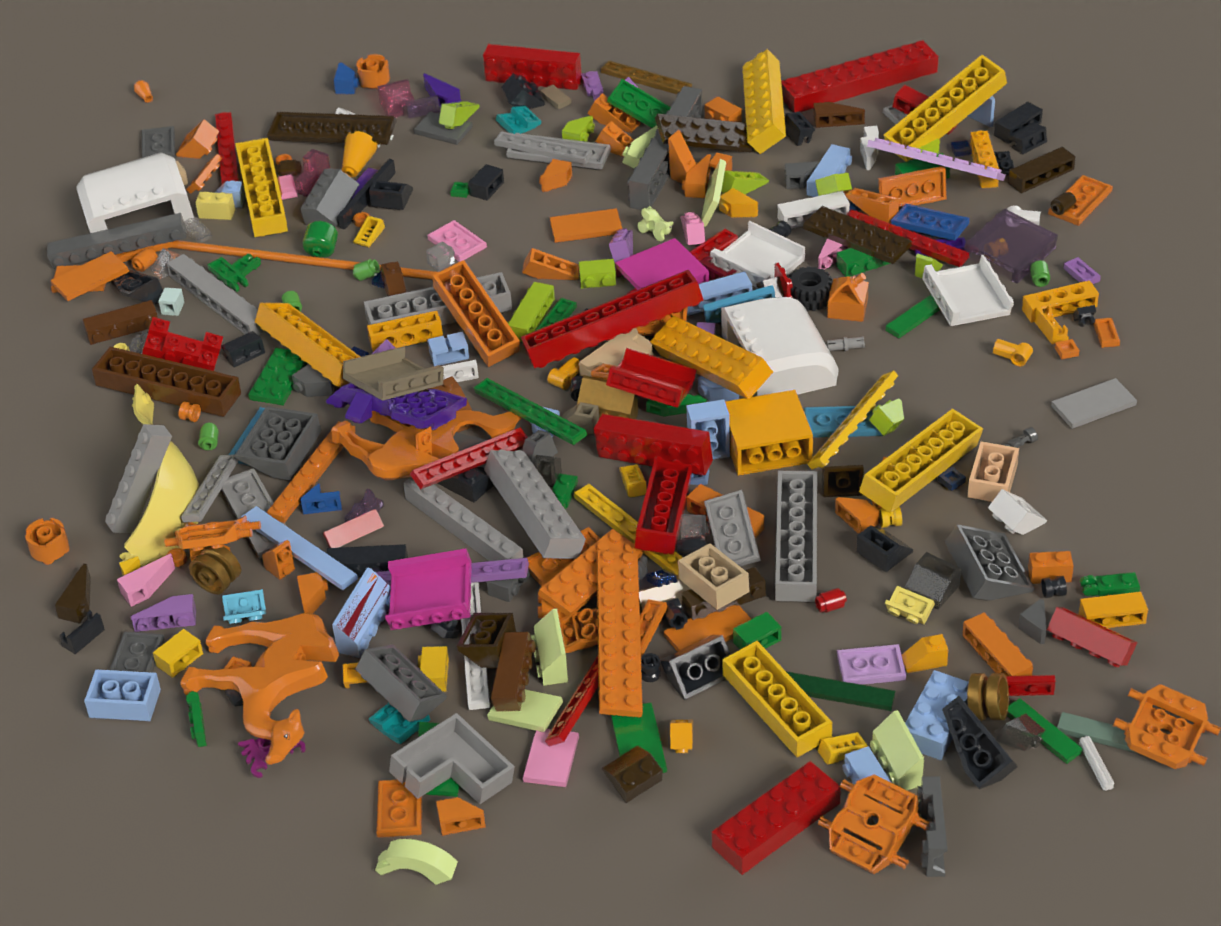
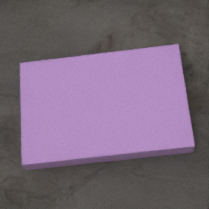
(871, 664)

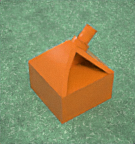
(848, 298)

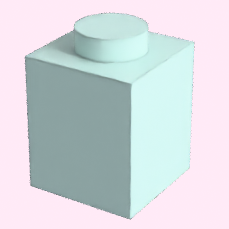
(171, 301)

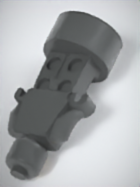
(1028, 435)

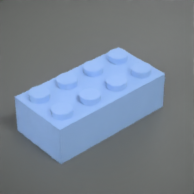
(927, 719)

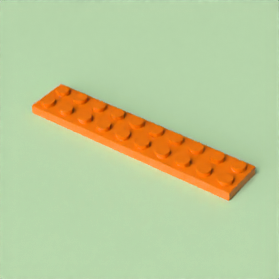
(619, 634)

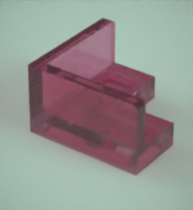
(393, 96)
(314, 165)

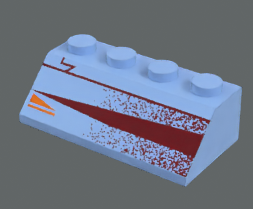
(362, 614)

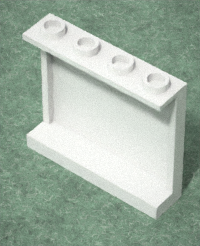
(757, 254)
(968, 292)

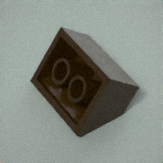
(485, 637)

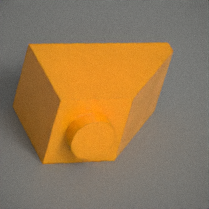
(738, 204)
(926, 654)
(681, 735)

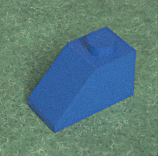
(345, 80)

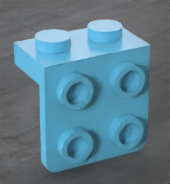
(243, 605)

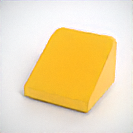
(130, 565)

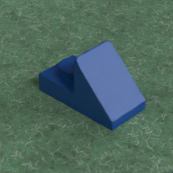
(319, 502)

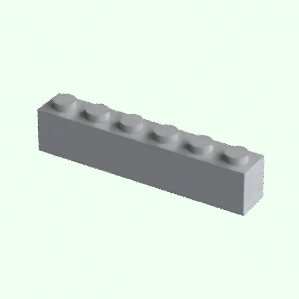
(138, 478)

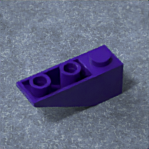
(445, 92)

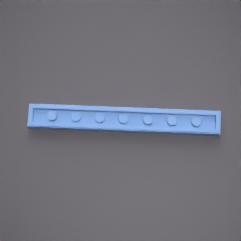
(303, 549)

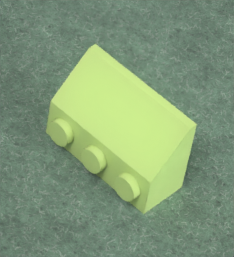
(550, 650)
(898, 752)

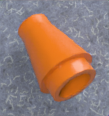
(142, 89)

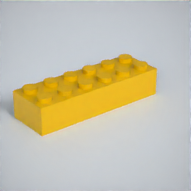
(777, 698)

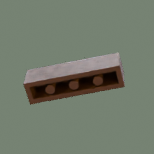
(119, 322)
(513, 671)

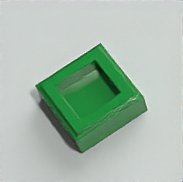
(460, 189)

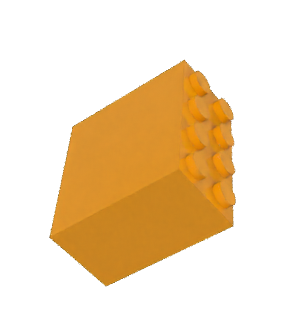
(768, 433)

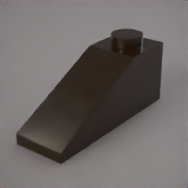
(75, 599)

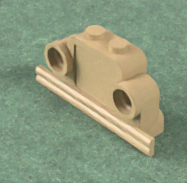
(614, 351)

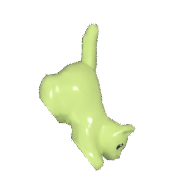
(654, 223)

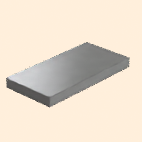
(1094, 403)
(732, 528)

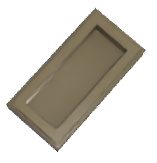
(555, 97)

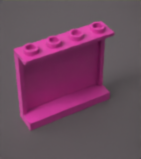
(660, 263)
(430, 589)

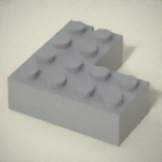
(454, 752)

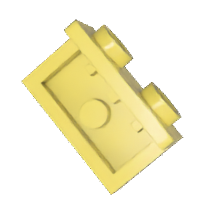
(910, 605)

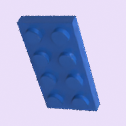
(930, 221)

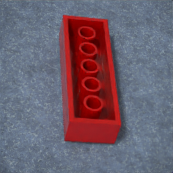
(535, 65)
(644, 441)
(663, 507)
(776, 817)

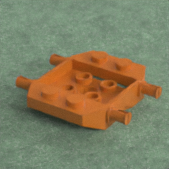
(212, 534)
(1169, 749)
(896, 814)

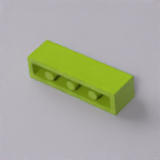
(532, 309)

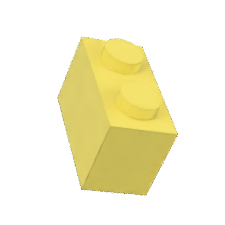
(215, 205)

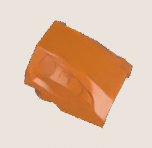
(580, 630)

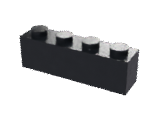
(364, 557)

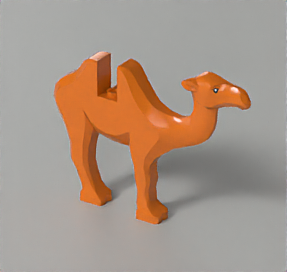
(414, 446)
(275, 676)

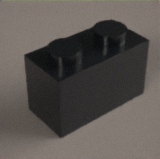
(486, 182)

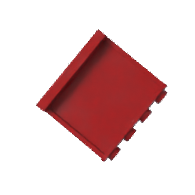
(652, 377)

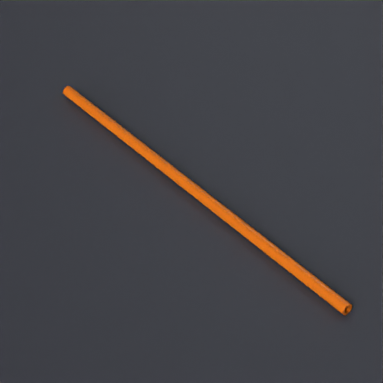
(291, 258)

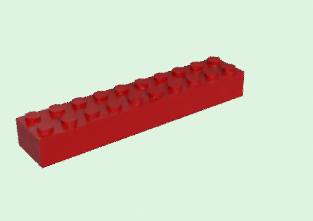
(859, 76)
(612, 319)

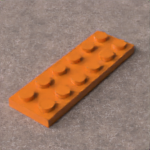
(578, 581)

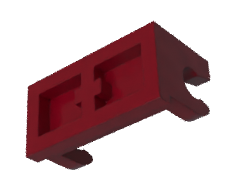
(714, 271)

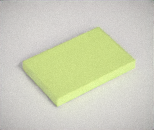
(535, 712)

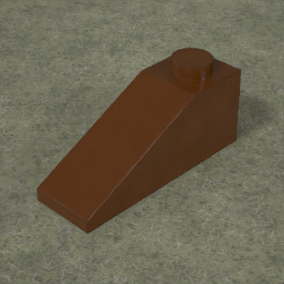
(833, 114)
(392, 278)

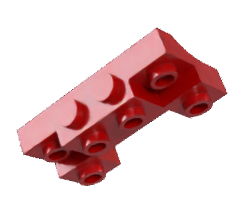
(180, 348)

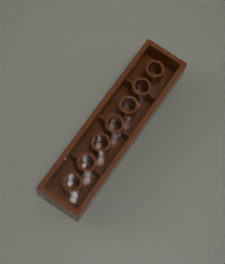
(167, 380)

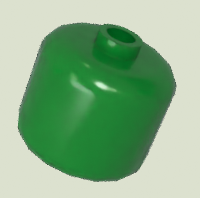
(320, 239)

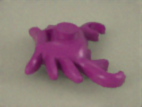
(258, 750)

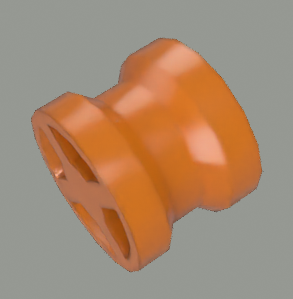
(189, 411)

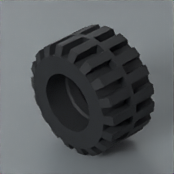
(811, 287)

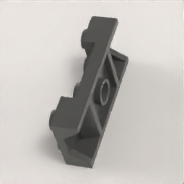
(931, 809)

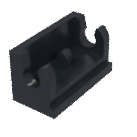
(798, 127)
(1028, 137)
(243, 349)
(83, 634)

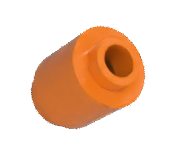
(144, 259)

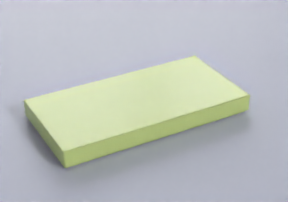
(713, 192)

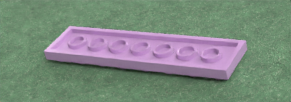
(940, 160)

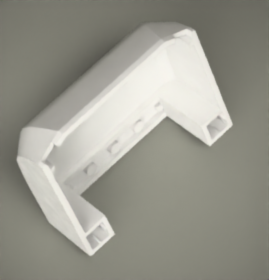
(132, 188)
(785, 339)

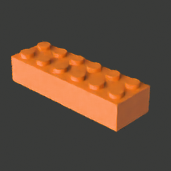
(476, 313)

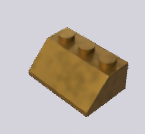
(609, 399)

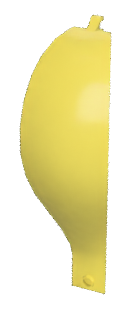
(170, 497)

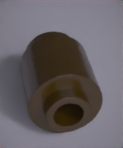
(289, 167)
(1063, 203)

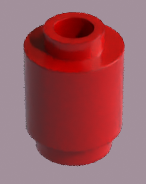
(830, 600)

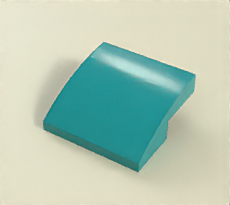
(519, 120)
(393, 725)

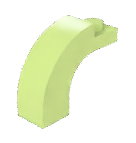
(417, 856)

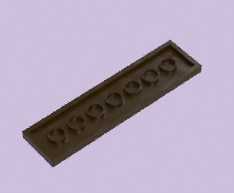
(329, 127)

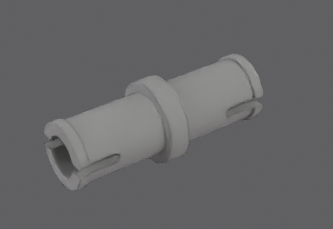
(846, 343)

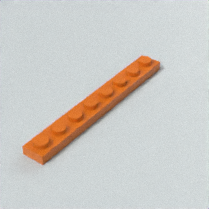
(305, 478)

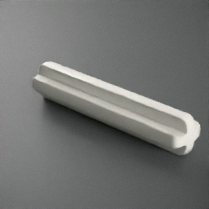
(1096, 763)

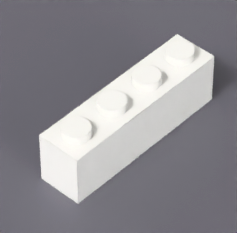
(799, 211)

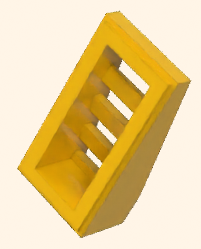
(370, 221)
(633, 480)
(829, 751)

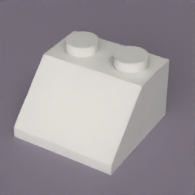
(1015, 513)

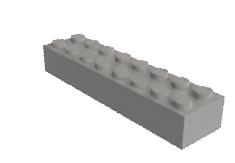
(428, 300)
(534, 504)
(796, 536)

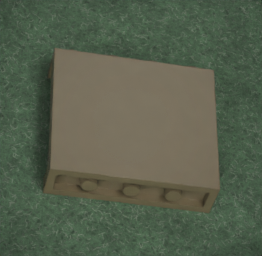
(390, 374)

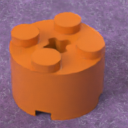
(373, 71)
(47, 540)

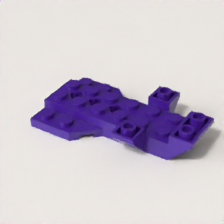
(417, 409)

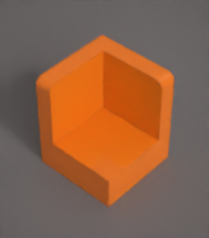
(715, 160)

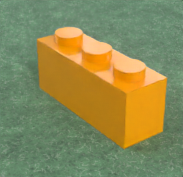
(1115, 609)

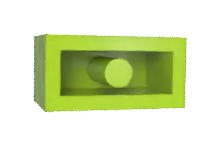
(597, 273)

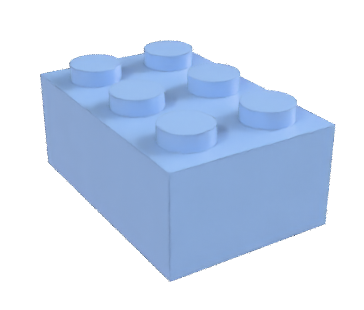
(713, 418)
(122, 695)

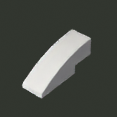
(868, 153)

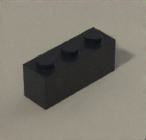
(1016, 120)

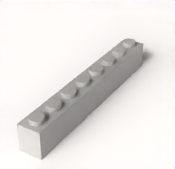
(214, 294)
(462, 522)

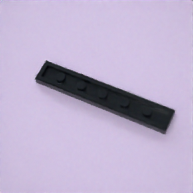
(362, 198)

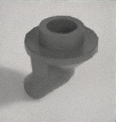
(642, 569)

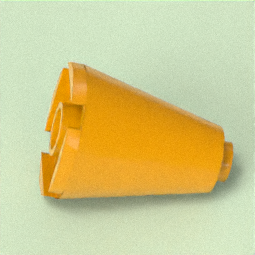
(357, 152)

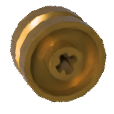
(215, 569)
(988, 696)

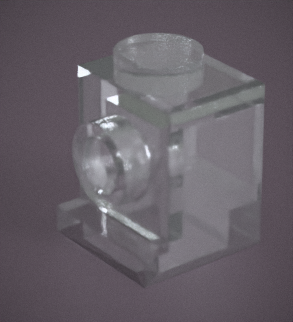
(694, 526)

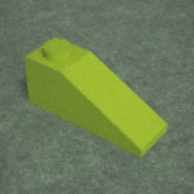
(456, 113)
(742, 181)

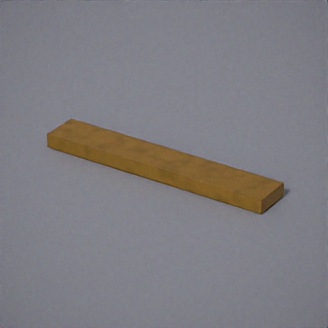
(644, 77)

